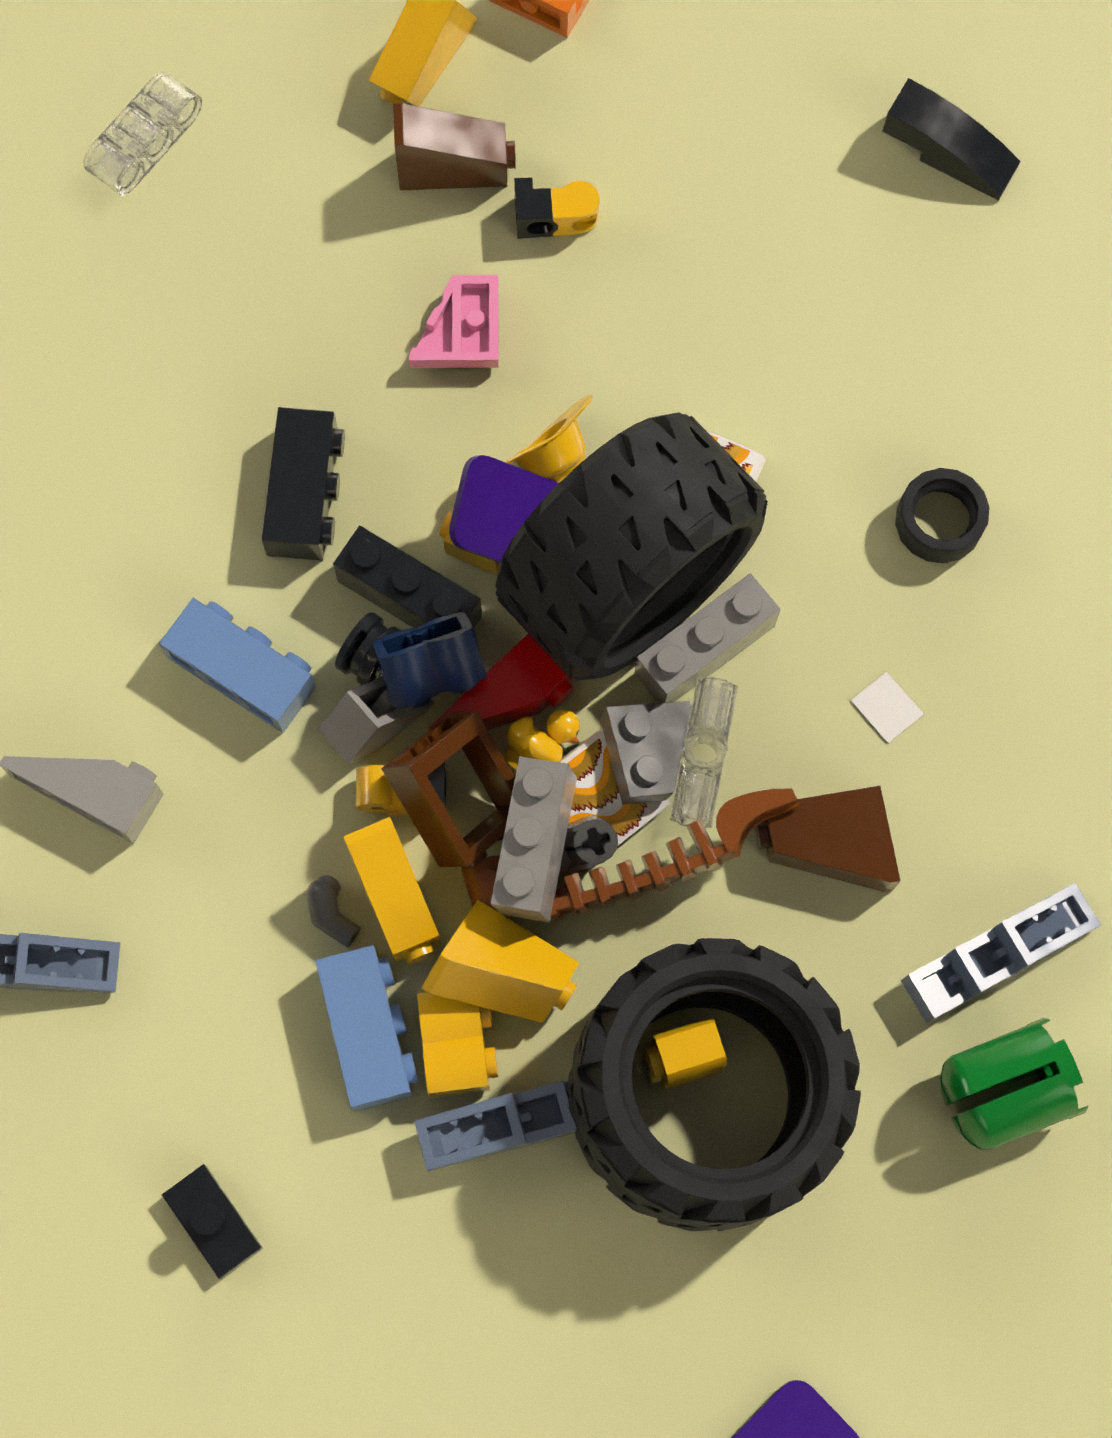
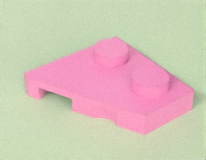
(463, 326)

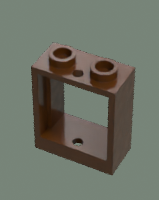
(409, 780)

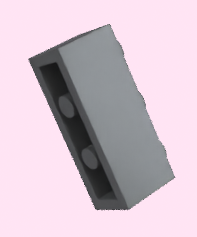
(707, 640)
(534, 839)

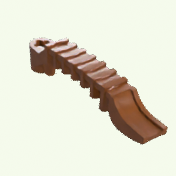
(733, 825)

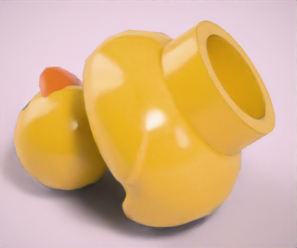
(531, 742)

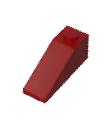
(516, 687)

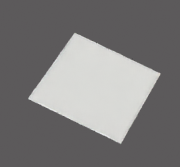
(887, 707)

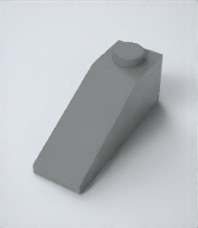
(97, 789)

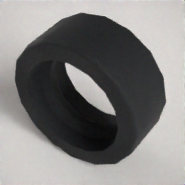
(957, 485)

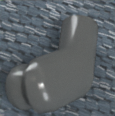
(324, 911)

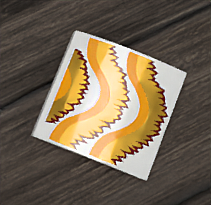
(598, 792)

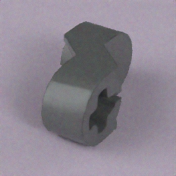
(592, 844)

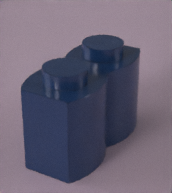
(430, 660)

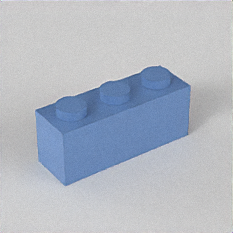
(239, 663)
(366, 1028)

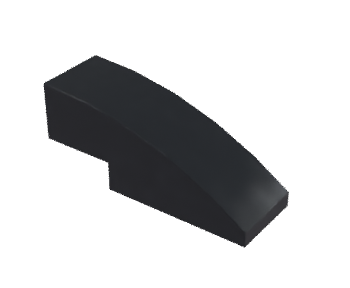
(950, 140)

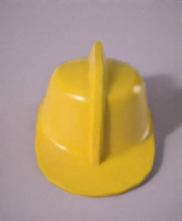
(557, 448)

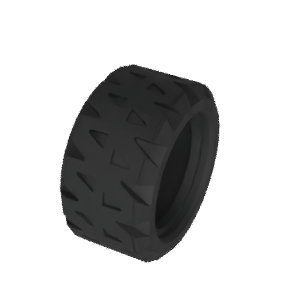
(630, 545)
(792, 1016)

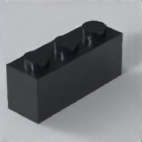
(302, 484)
(400, 582)

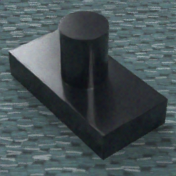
(212, 1221)

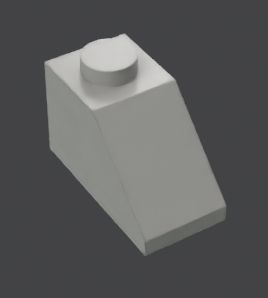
(366, 721)

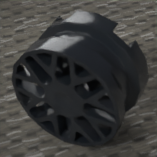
(357, 651)

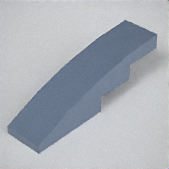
(1000, 952)
(58, 963)
(495, 1125)

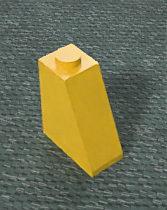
(420, 49)
(393, 891)
(502, 967)

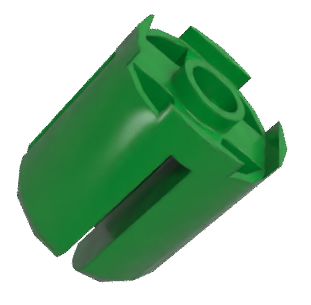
(1021, 1111)

